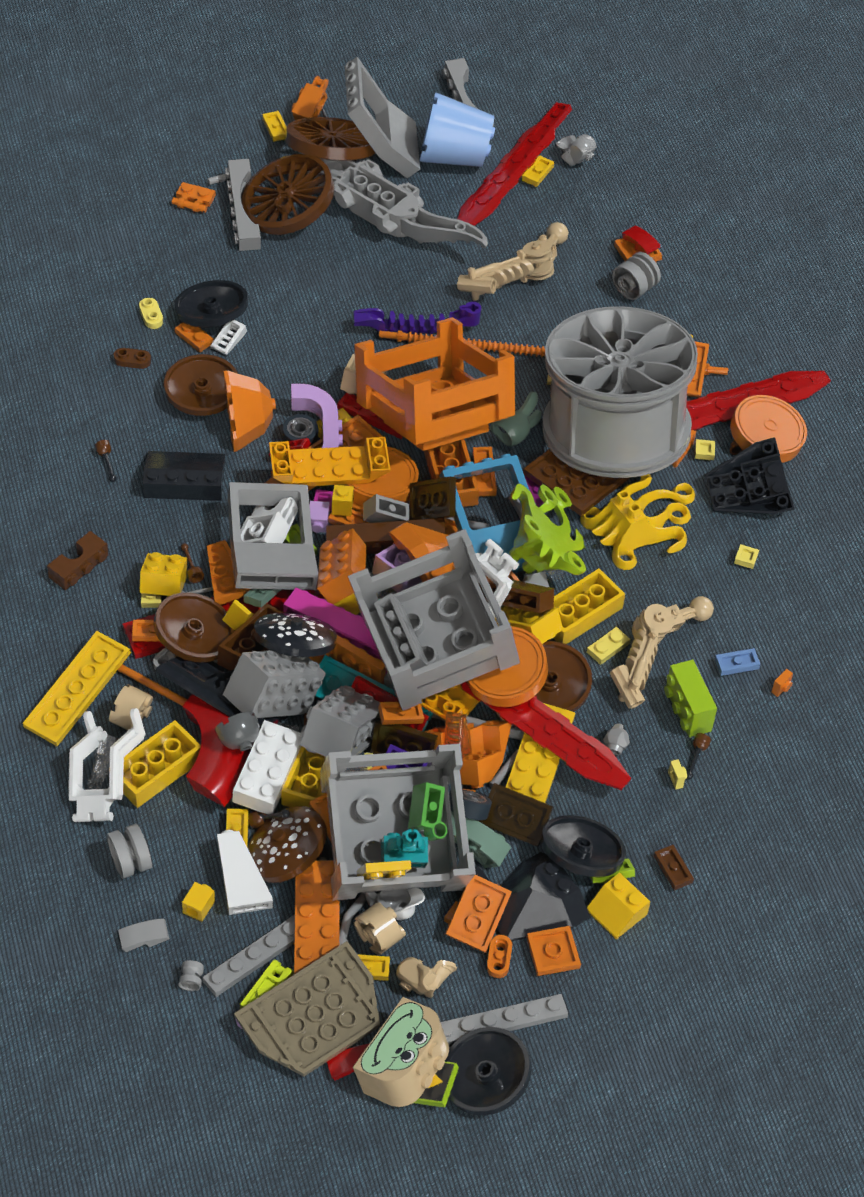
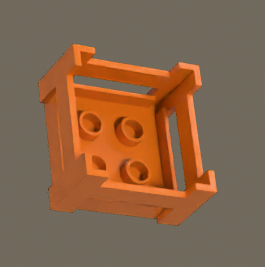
(439, 402)

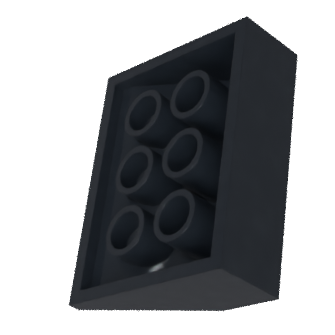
(184, 475)

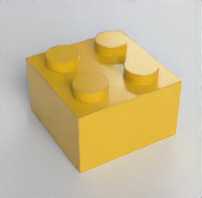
(163, 574)

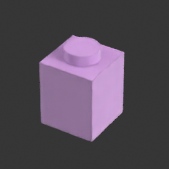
(319, 515)

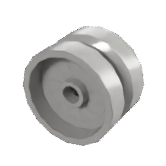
(129, 851)

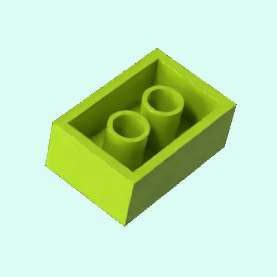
(690, 698)

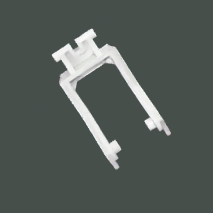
(497, 569)
(96, 803)

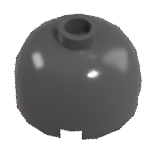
(239, 731)

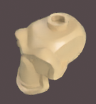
(422, 978)

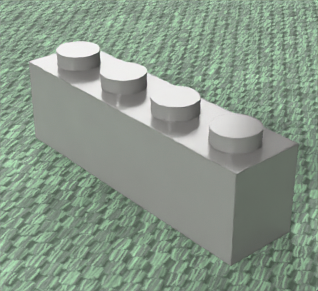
(400, 632)

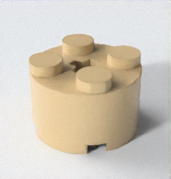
(128, 699)
(379, 927)

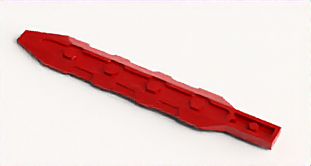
(513, 166)
(787, 386)
(565, 740)

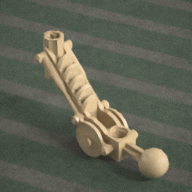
(531, 262)
(648, 632)

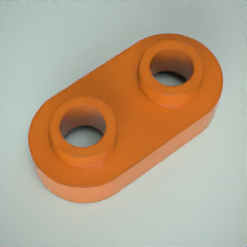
(499, 958)

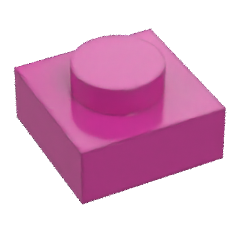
(324, 496)

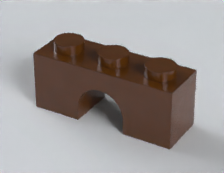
(68, 571)

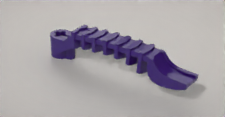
(374, 317)

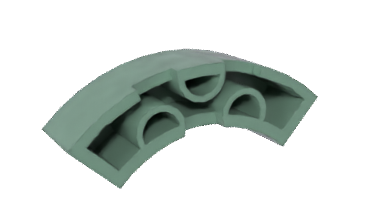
(487, 846)

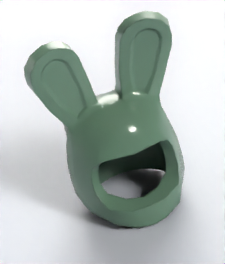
(519, 425)

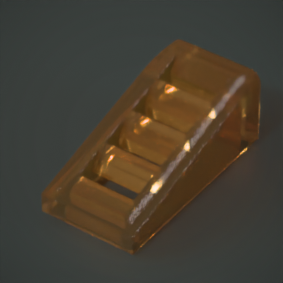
(450, 735)

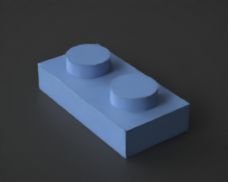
(737, 662)

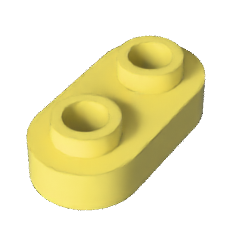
(151, 313)

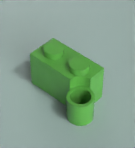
(427, 810)

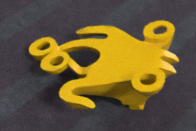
(629, 528)

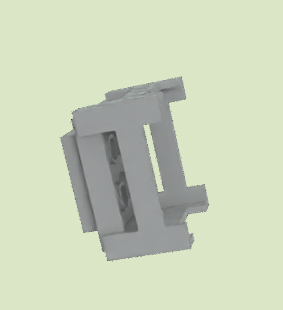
(446, 617)
(378, 802)

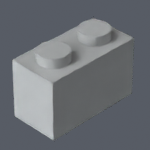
(384, 510)

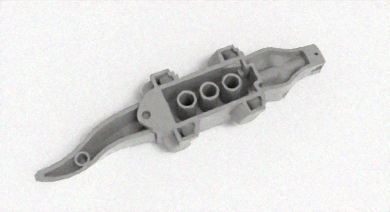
(393, 207)

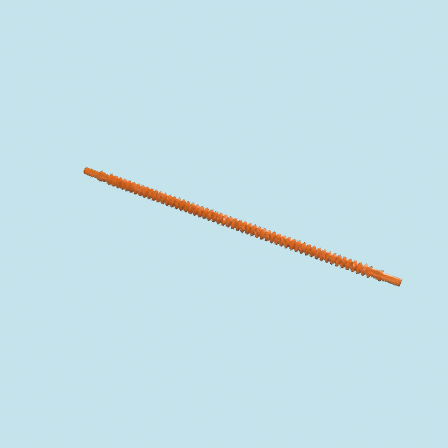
(400, 336)

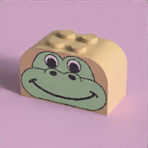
(403, 1055)

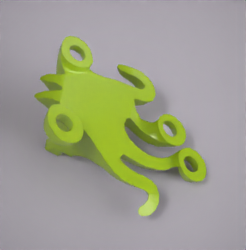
(539, 539)

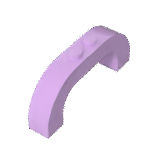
(313, 399)

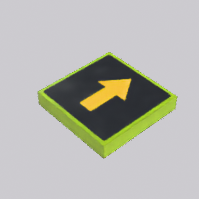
(440, 1088)

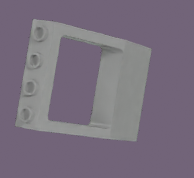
(393, 132)
(271, 563)

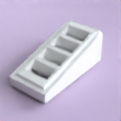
(235, 325)

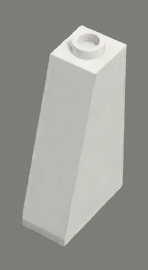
(241, 877)

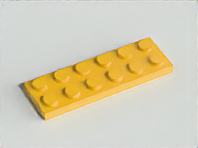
(76, 688)
(535, 766)

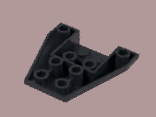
(751, 482)

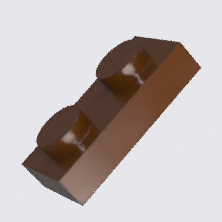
(673, 867)

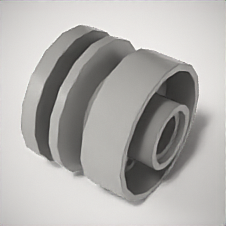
(636, 275)

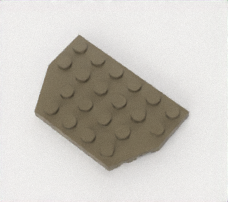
(314, 1012)

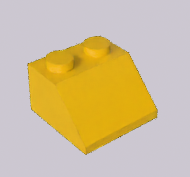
(618, 906)

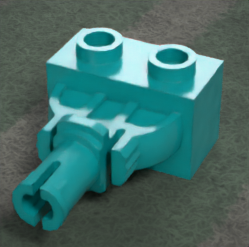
(405, 847)

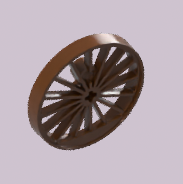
(328, 139)
(282, 198)

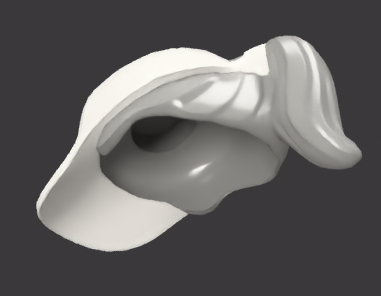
(401, 901)

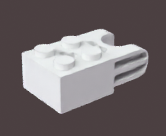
(269, 524)

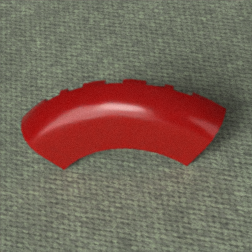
(216, 765)

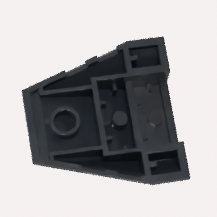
(540, 899)

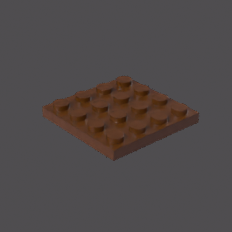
(582, 488)

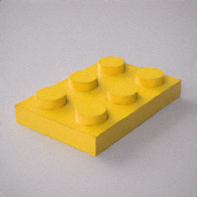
(384, 869)

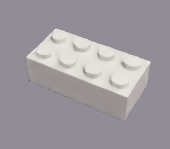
(267, 768)

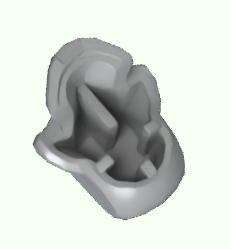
(577, 149)

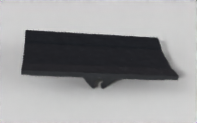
(205, 683)

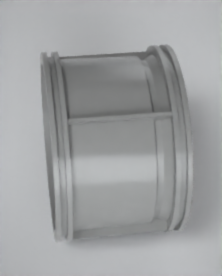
(619, 391)

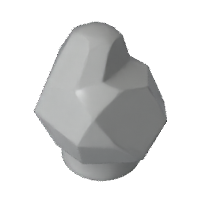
(617, 739)

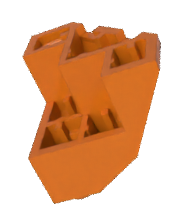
(248, 408)
(420, 542)
(486, 753)

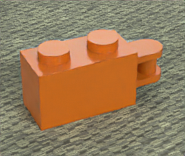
(311, 99)

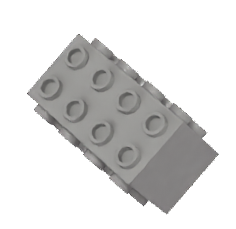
(273, 684)
(341, 723)

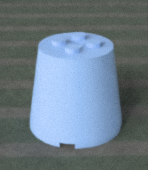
(456, 133)

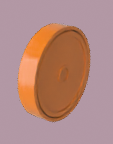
(769, 417)
(393, 484)
(517, 682)

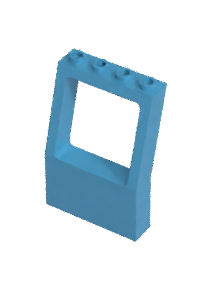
(501, 534)

